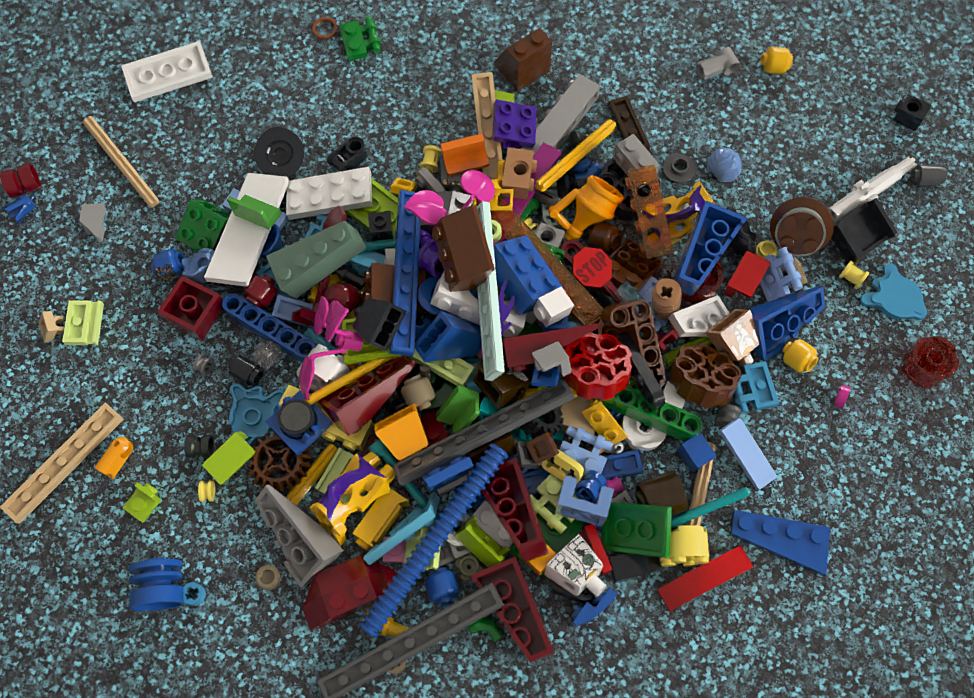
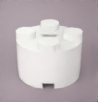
(327, 368)

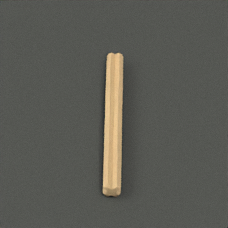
(121, 162)

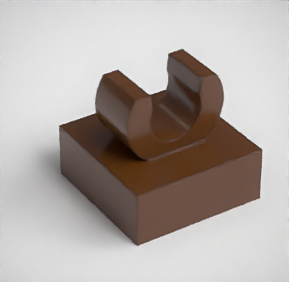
(542, 447)

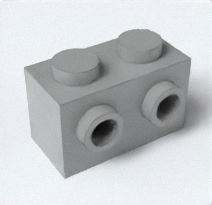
(631, 155)

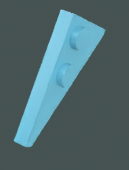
(406, 529)

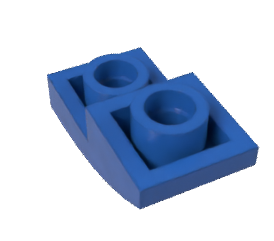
(588, 612)

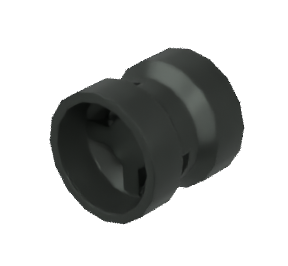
(198, 446)

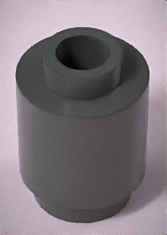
(928, 175)

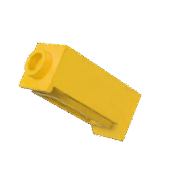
(379, 519)

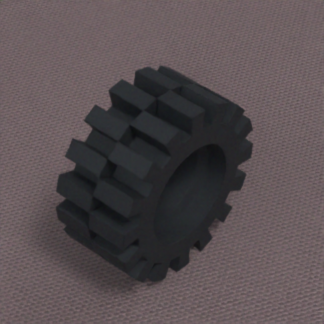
(552, 423)

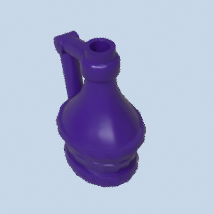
(428, 255)

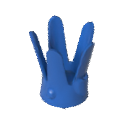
(20, 207)

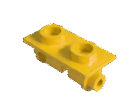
(603, 422)

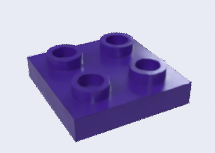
(514, 124)

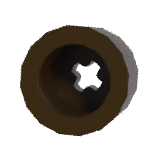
(663, 491)

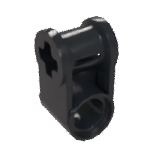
(345, 157)

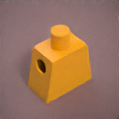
(402, 433)

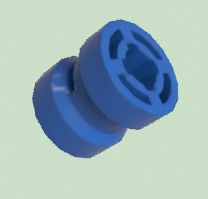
(590, 486)

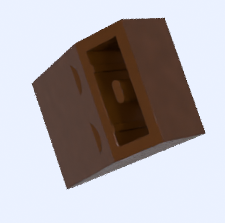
(632, 266)

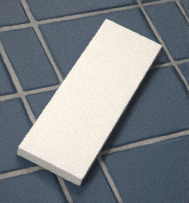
(243, 240)

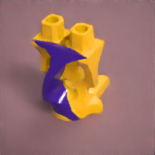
(675, 216)
(357, 477)

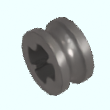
(202, 365)

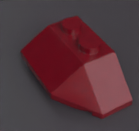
(344, 590)

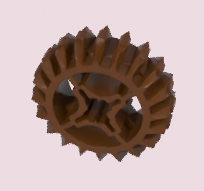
(272, 468)

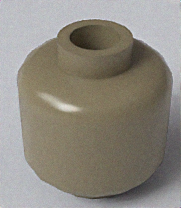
(418, 392)

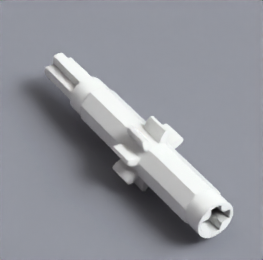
(870, 189)

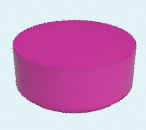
(842, 396)

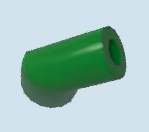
(488, 625)

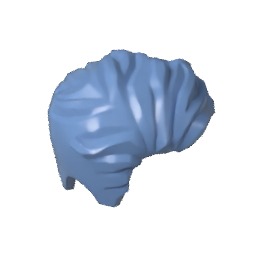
(724, 164)
(196, 266)

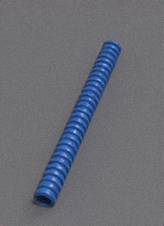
(432, 541)

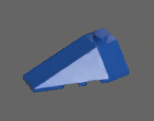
(782, 318)

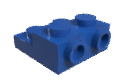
(447, 473)

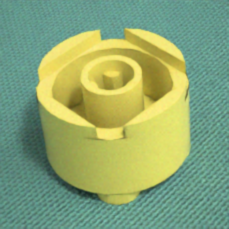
(688, 547)

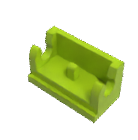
(480, 543)

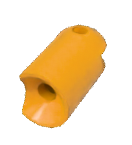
(114, 457)

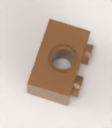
(519, 162)

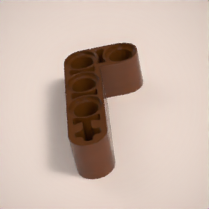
(633, 324)

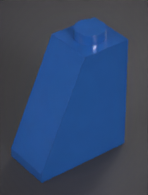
(449, 339)

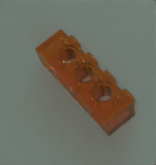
(648, 176)

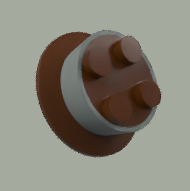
(802, 226)

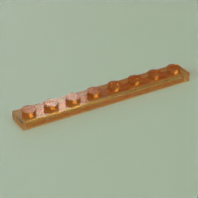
(512, 227)

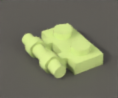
(550, 492)

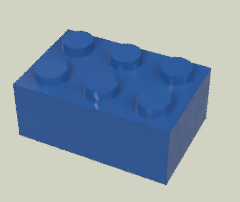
(525, 271)

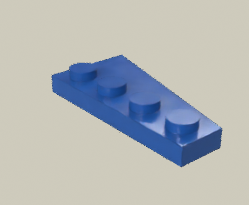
(793, 540)

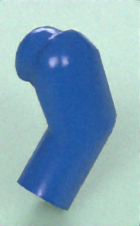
(595, 169)

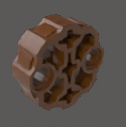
(704, 375)

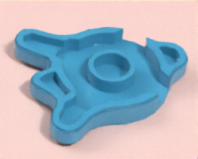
(895, 296)
(252, 410)

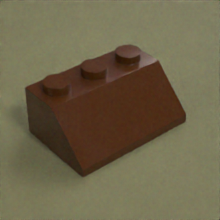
(463, 249)

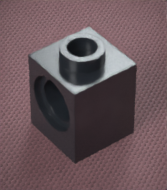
(911, 112)
(380, 226)

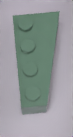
(314, 258)

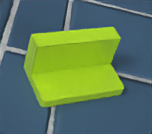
(229, 457)

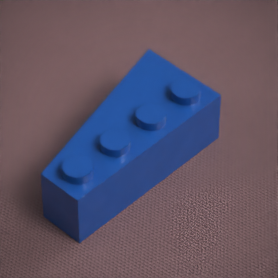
(707, 241)

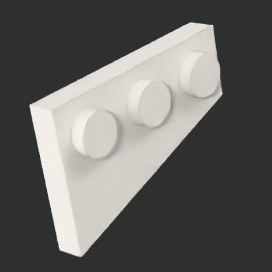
(698, 318)

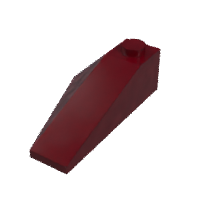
(519, 349)
(358, 403)

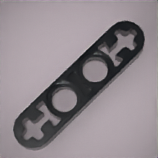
(642, 374)

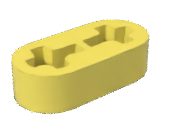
(562, 467)

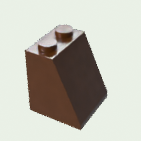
(526, 59)
(380, 284)

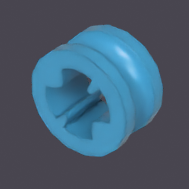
(201, 595)

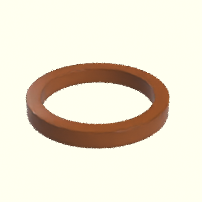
(327, 36)

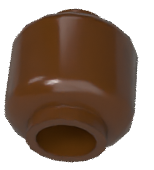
(605, 236)

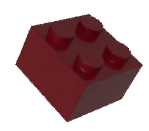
(191, 308)

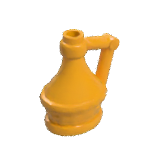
(594, 203)

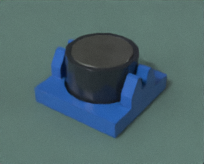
(298, 421)

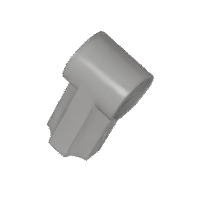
(722, 62)

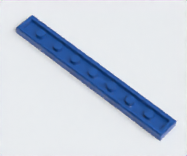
(406, 276)
(617, 465)

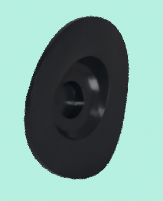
(279, 152)

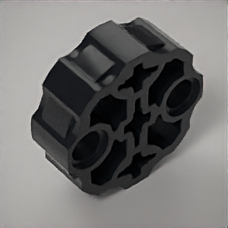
(615, 176)

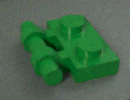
(353, 39)

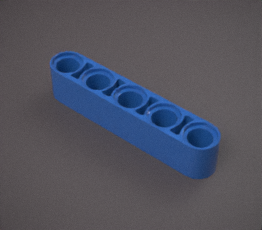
(263, 322)

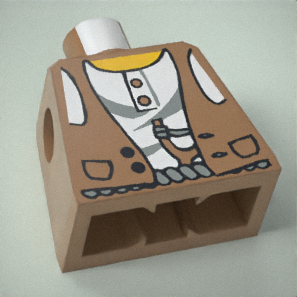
(735, 336)

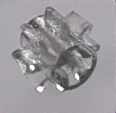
(267, 354)

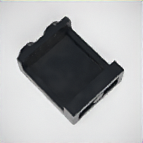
(862, 230)

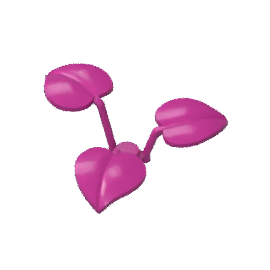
(429, 205)
(330, 319)

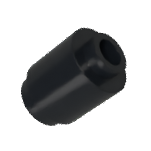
(245, 370)

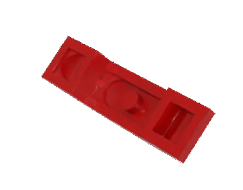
(704, 578)

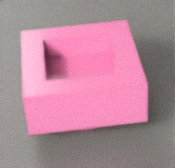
(396, 554)

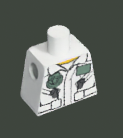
(576, 568)

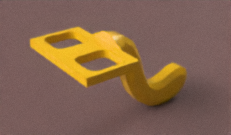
(498, 190)

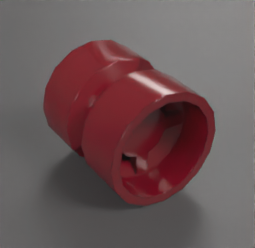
(23, 179)

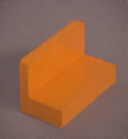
(464, 154)

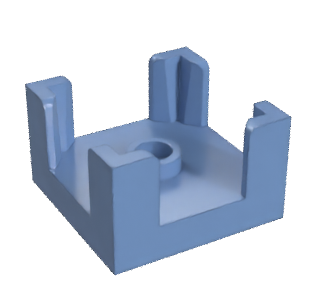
(582, 509)

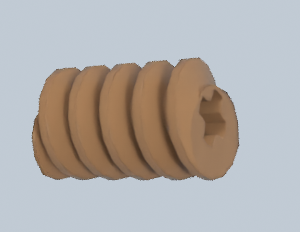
(666, 298)

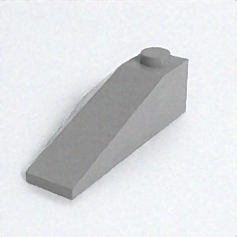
(302, 540)

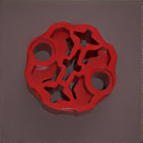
(598, 366)

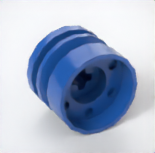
(155, 581)

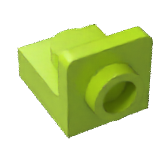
(142, 502)

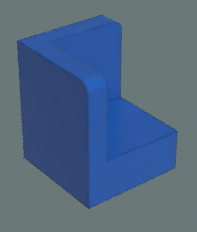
(696, 452)

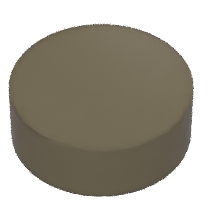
(268, 577)

